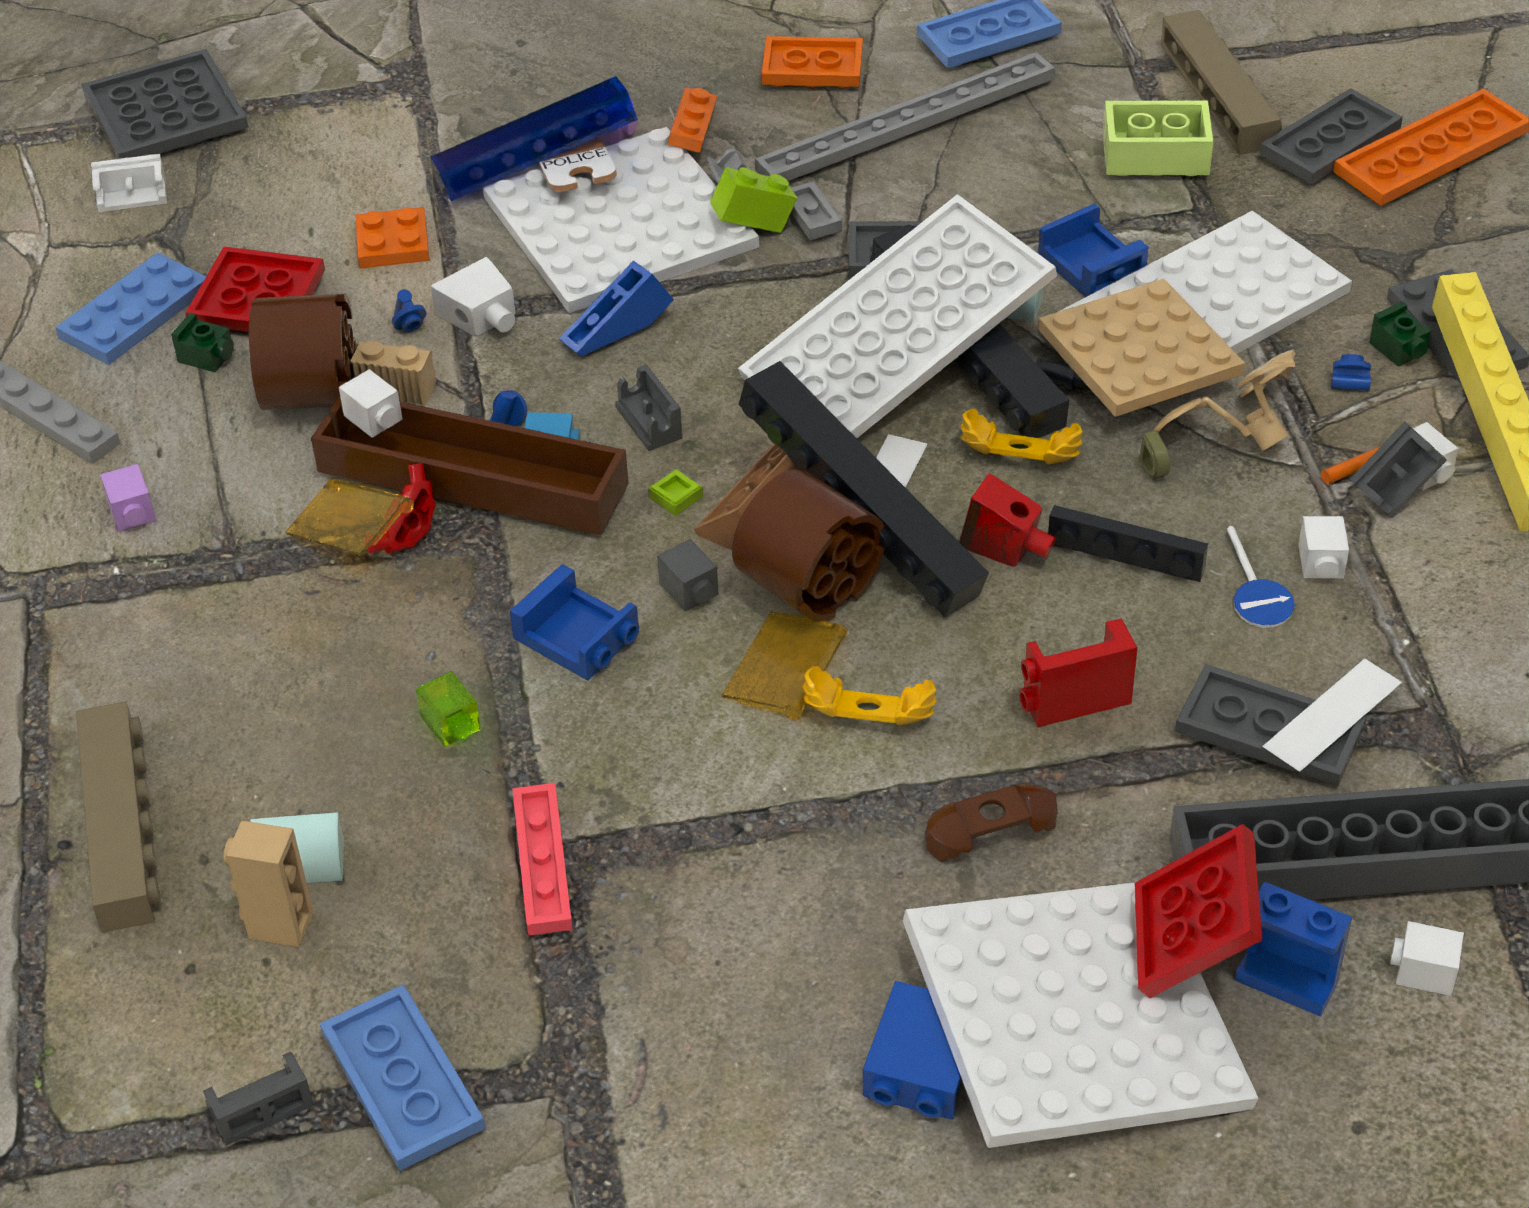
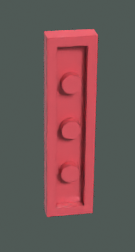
(542, 859)

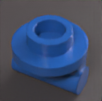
(406, 314)
(1351, 373)
(509, 408)

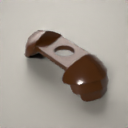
(956, 823)

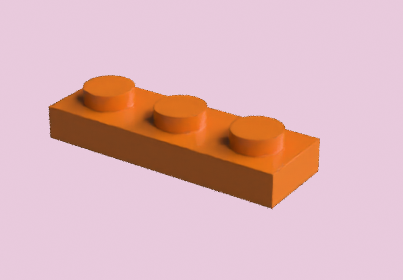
(692, 119)

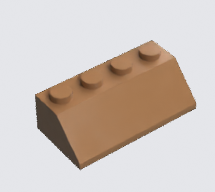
(723, 519)

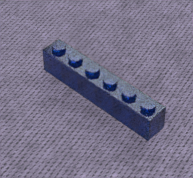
(534, 138)

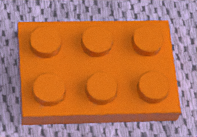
(812, 61)

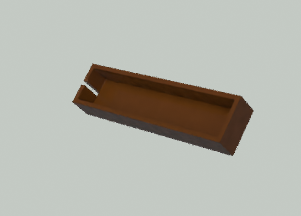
(481, 465)

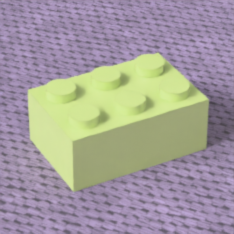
(1157, 138)

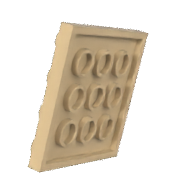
(1140, 347)

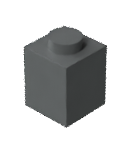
(688, 575)

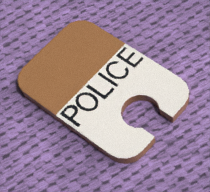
(588, 158)

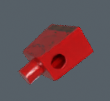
(1004, 524)

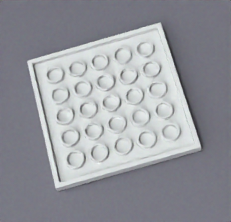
(646, 214)
(1054, 1023)

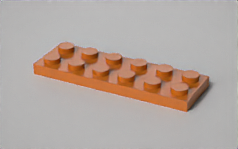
(1431, 146)

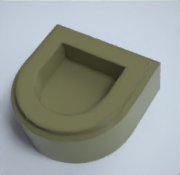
(1154, 455)

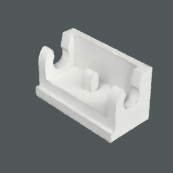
(129, 182)

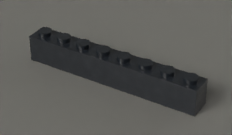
(1005, 372)
(829, 451)

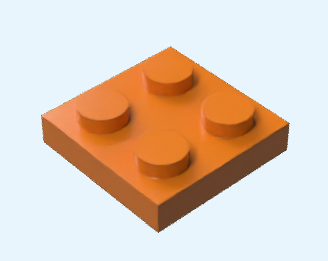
(392, 237)

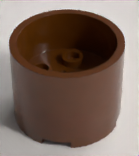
(300, 350)
(807, 544)

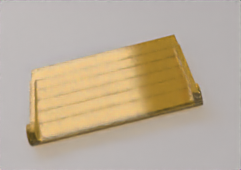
(349, 516)
(778, 659)

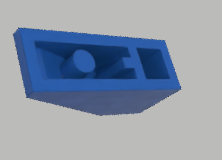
(622, 309)

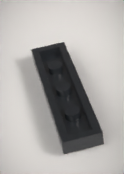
(1128, 543)

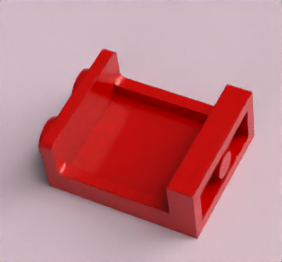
(1079, 679)

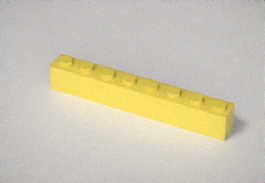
(1489, 383)

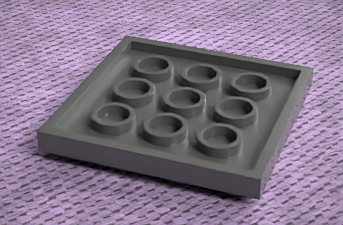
(164, 105)

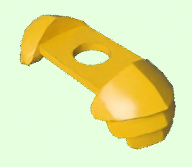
(985, 439)
(829, 698)

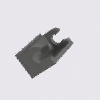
(649, 410)
(1398, 469)
(260, 1102)

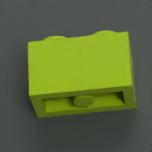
(753, 199)

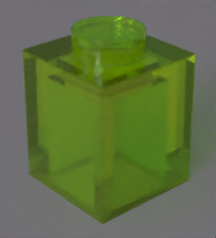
(448, 708)

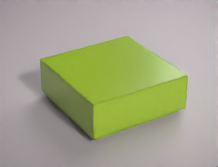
(675, 492)

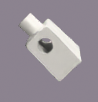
(475, 299)

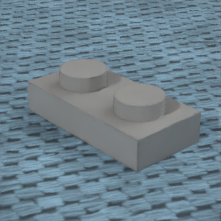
(814, 212)

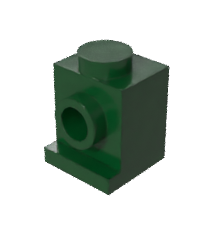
(1399, 335)
(202, 343)

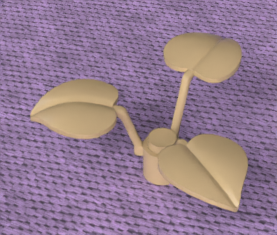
(1262, 422)

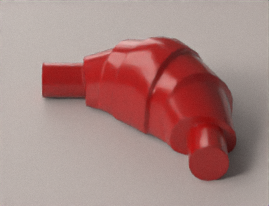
(411, 526)

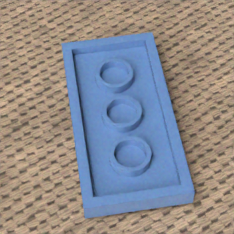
(987, 30)
(131, 308)
(402, 1077)

